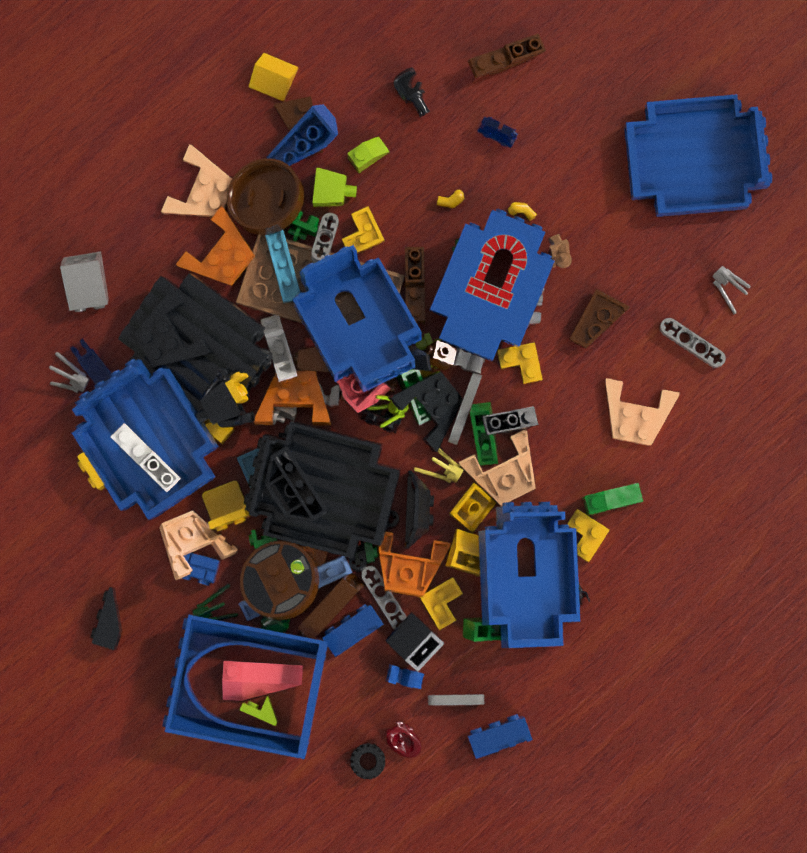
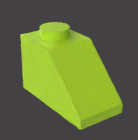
(367, 153)

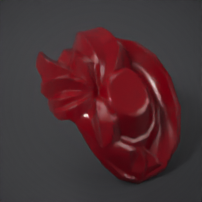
(403, 740)

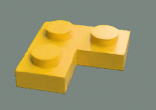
(368, 231)
(522, 356)
(591, 531)
(437, 600)

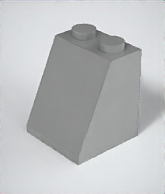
(84, 281)

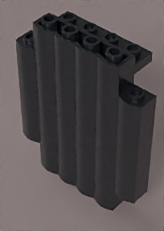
(210, 316)
(345, 478)

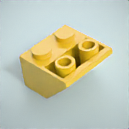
(464, 553)

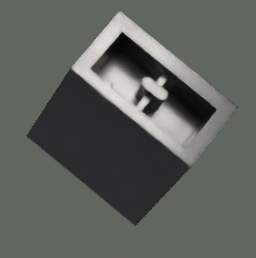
(414, 641)

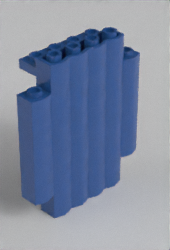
(697, 155)
(162, 419)

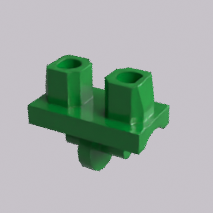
(309, 228)

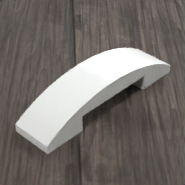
(279, 347)

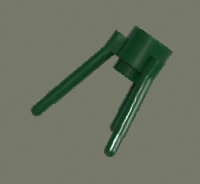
(205, 611)

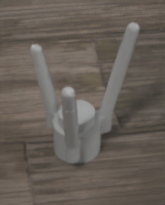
(724, 276)
(78, 381)

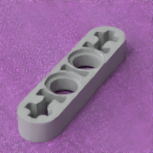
(694, 339)
(465, 408)
(382, 601)

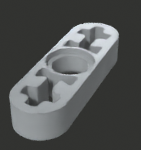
(324, 231)
(466, 699)

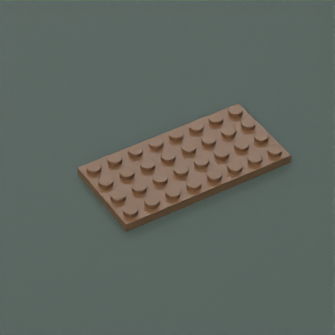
(262, 291)

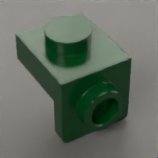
(370, 551)

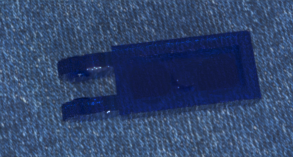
(92, 363)

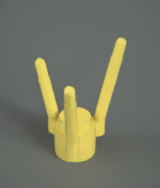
(452, 470)

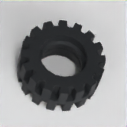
(364, 773)

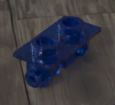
(505, 136)

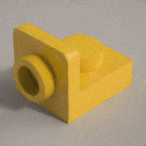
(236, 389)

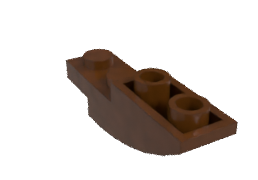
(507, 57)
(415, 282)

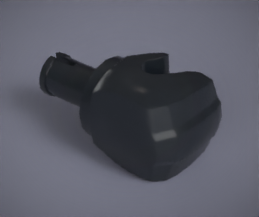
(409, 94)

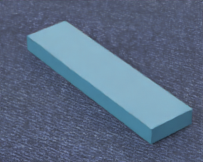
(283, 266)

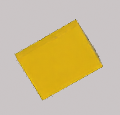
(272, 76)
(472, 508)

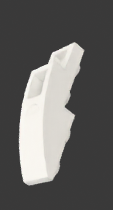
(145, 457)

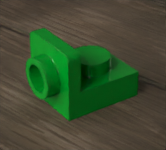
(257, 543)

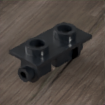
(374, 417)

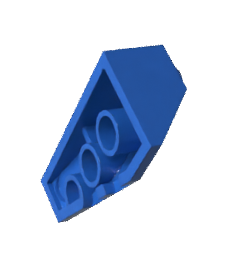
(307, 137)

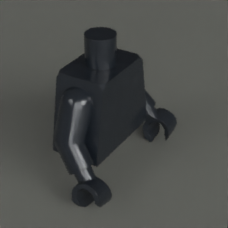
(220, 405)

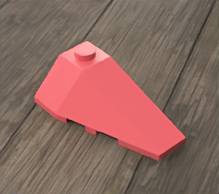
(354, 395)
(255, 679)

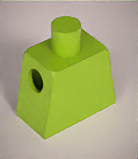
(331, 189)

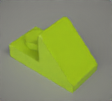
(266, 713)

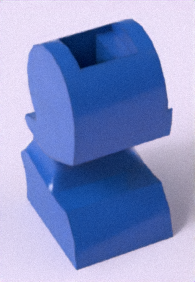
(404, 677)

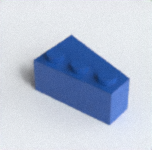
(352, 630)
(499, 736)

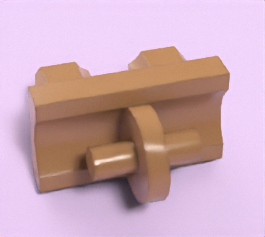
(560, 251)

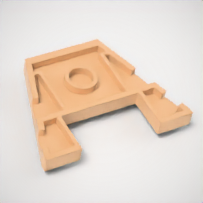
(207, 192)
(633, 421)
(509, 478)
(187, 535)

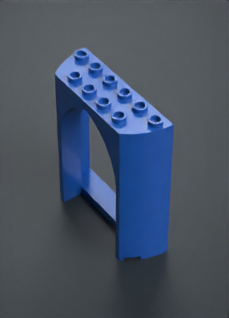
(193, 720)

